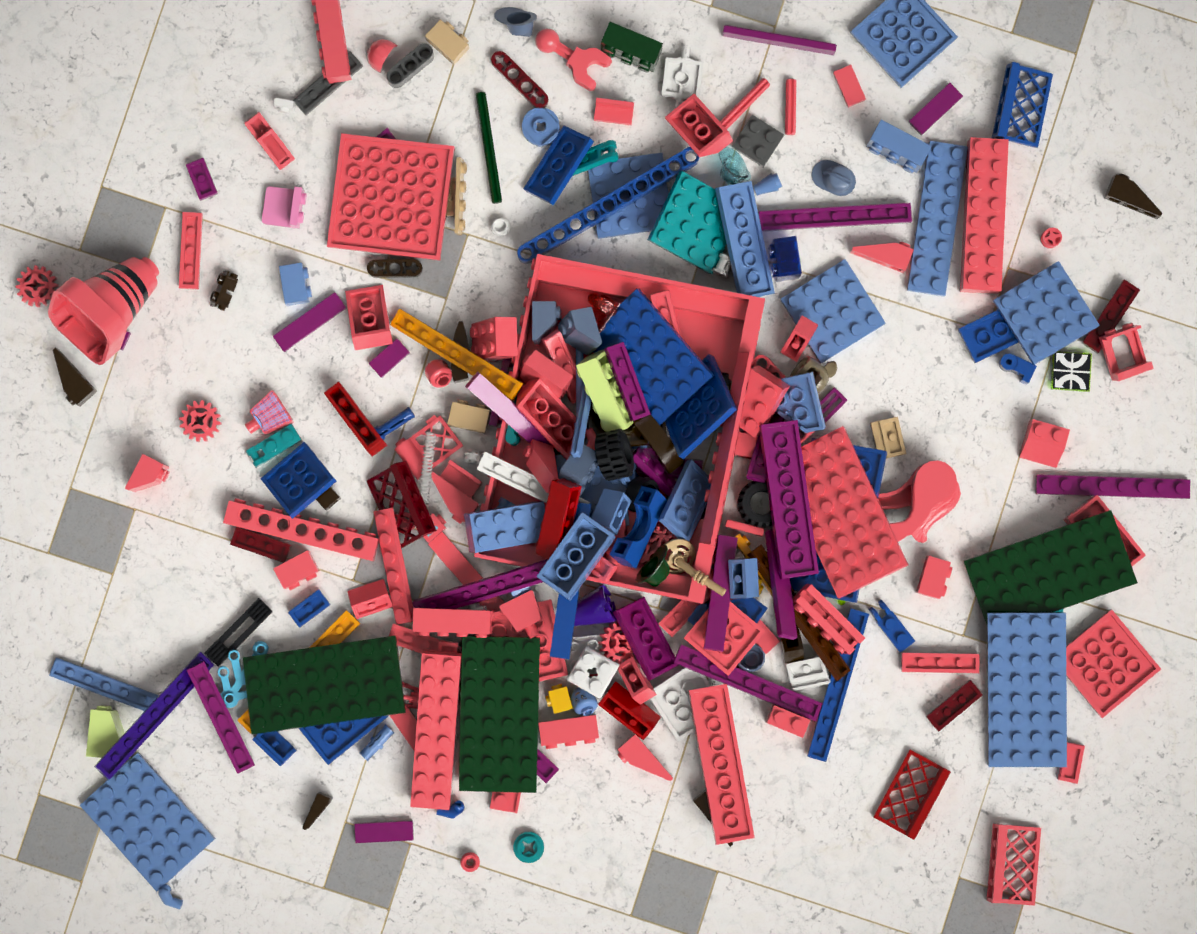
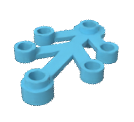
(239, 676)

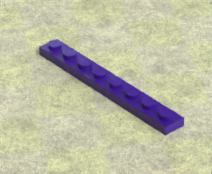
(149, 720)

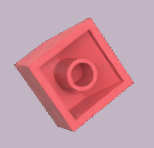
(1044, 443)
(147, 474)

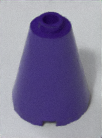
(595, 608)

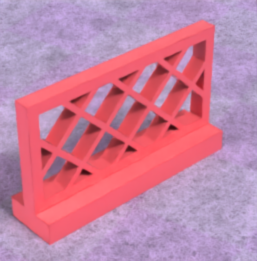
(998, 859)

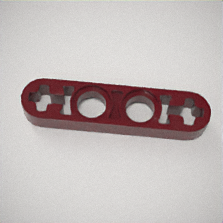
(517, 82)

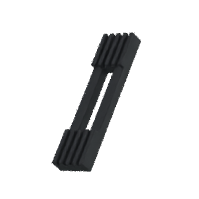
(218, 651)

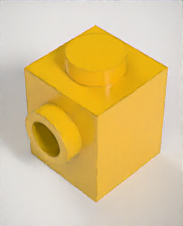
(559, 699)

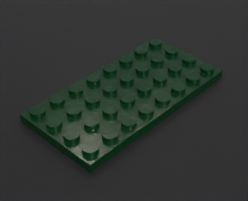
(1053, 568)
(324, 685)
(499, 714)

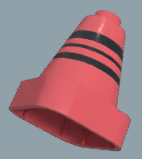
(100, 309)

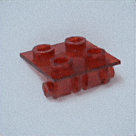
(603, 309)

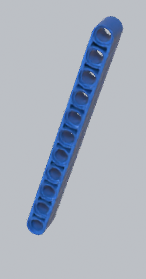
(602, 213)

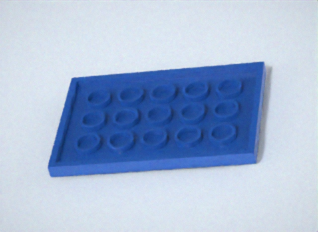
(660, 357)

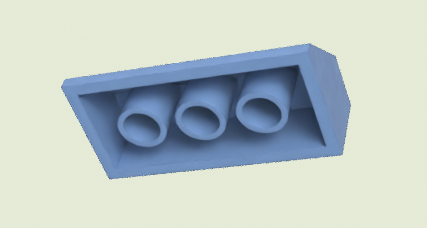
(576, 556)

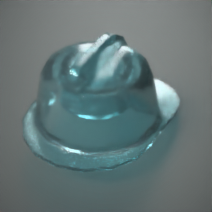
(733, 167)

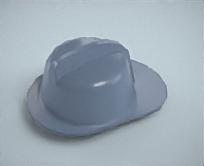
(517, 20)
(833, 177)

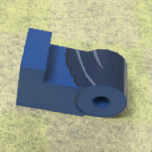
(1018, 366)

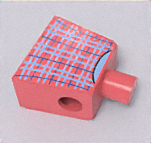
(269, 415)

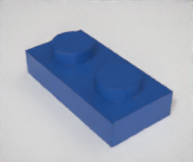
(309, 608)

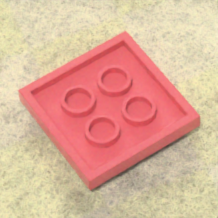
(739, 639)

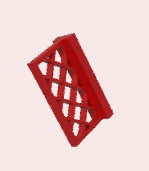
(927, 802)

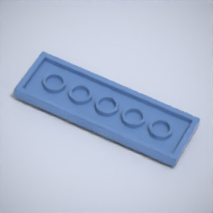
(744, 239)

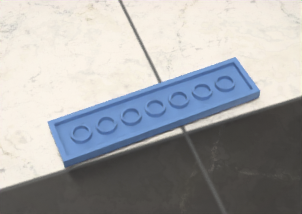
(937, 219)

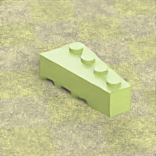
(603, 391)

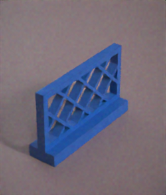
(1008, 97)

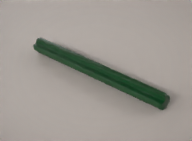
(488, 147)

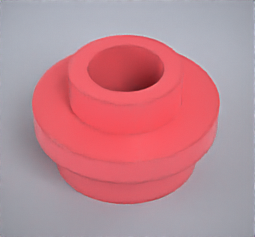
(465, 866)

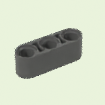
(413, 56)

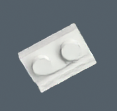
(807, 673)

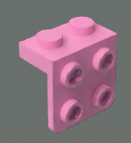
(284, 207)

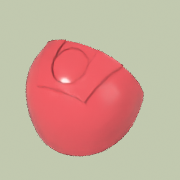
(378, 53)

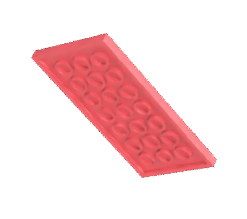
(847, 516)

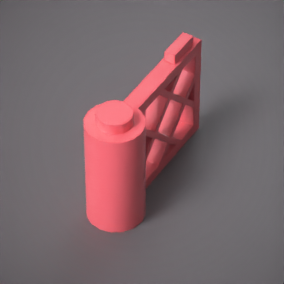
(412, 451)

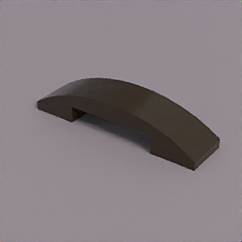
(658, 442)

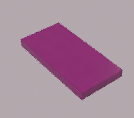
(645, 638)

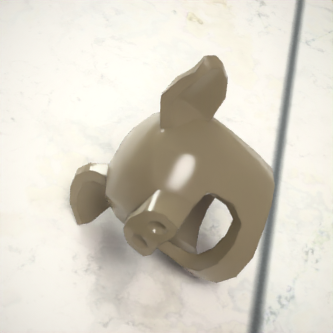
(820, 372)

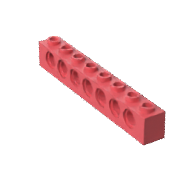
(234, 517)

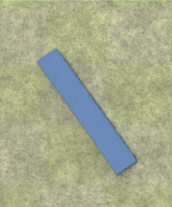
(102, 684)

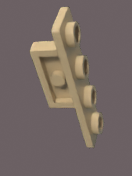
(456, 204)

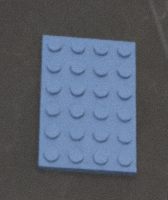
(147, 822)

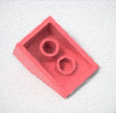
(368, 317)

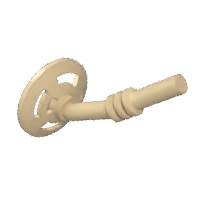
(681, 564)

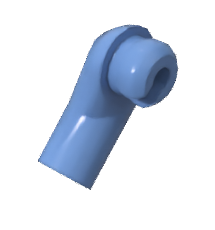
(167, 898)

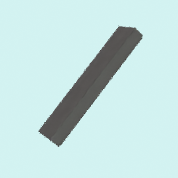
(321, 89)

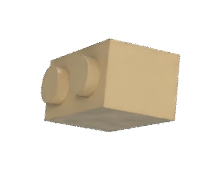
(447, 41)
(468, 416)

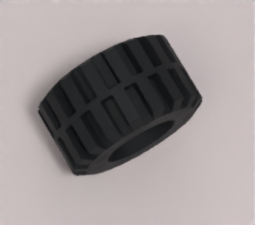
(614, 454)
(745, 508)

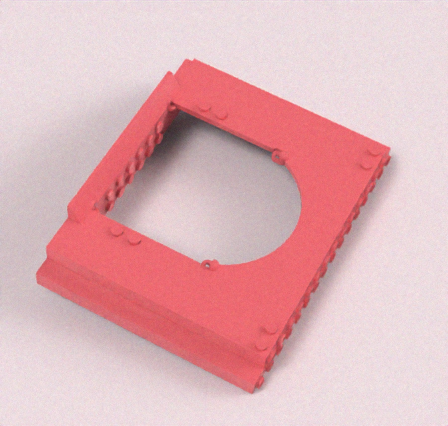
(711, 324)

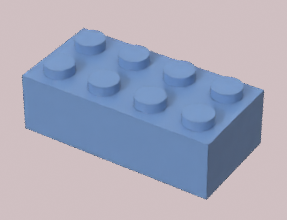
(504, 526)

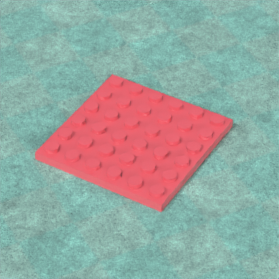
(390, 196)

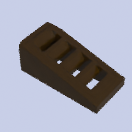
(320, 803)

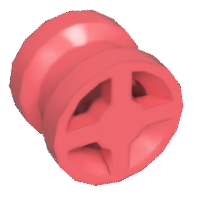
(1055, 236)

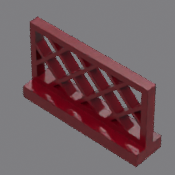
(411, 499)

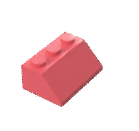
(699, 127)

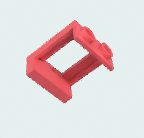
(1140, 365)

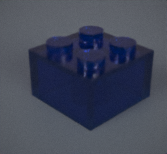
(785, 259)

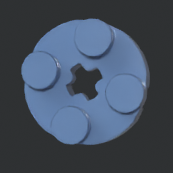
(551, 127)

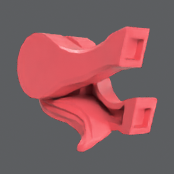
(930, 493)

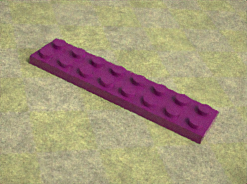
(788, 499)

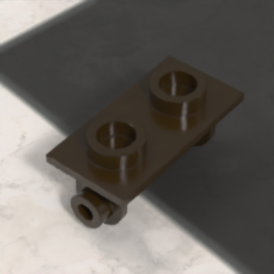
(220, 296)

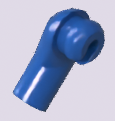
(455, 810)

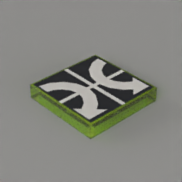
(1071, 371)

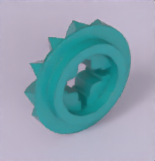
(528, 857)

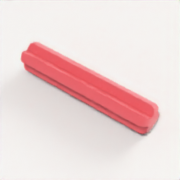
(790, 108)

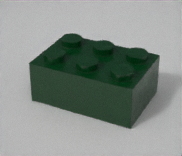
(631, 47)

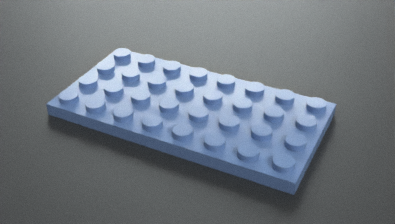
(1027, 689)

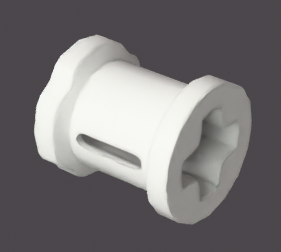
(722, 266)

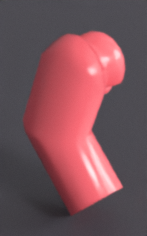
(591, 435)

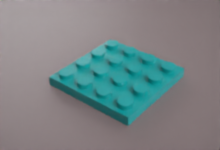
(691, 223)

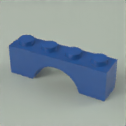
(648, 508)

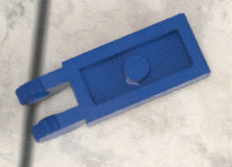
(892, 628)

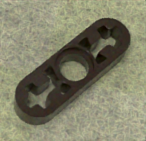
(380, 273)

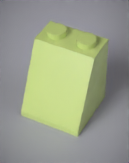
(103, 731)

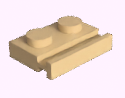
(888, 437)

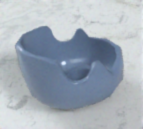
(753, 659)

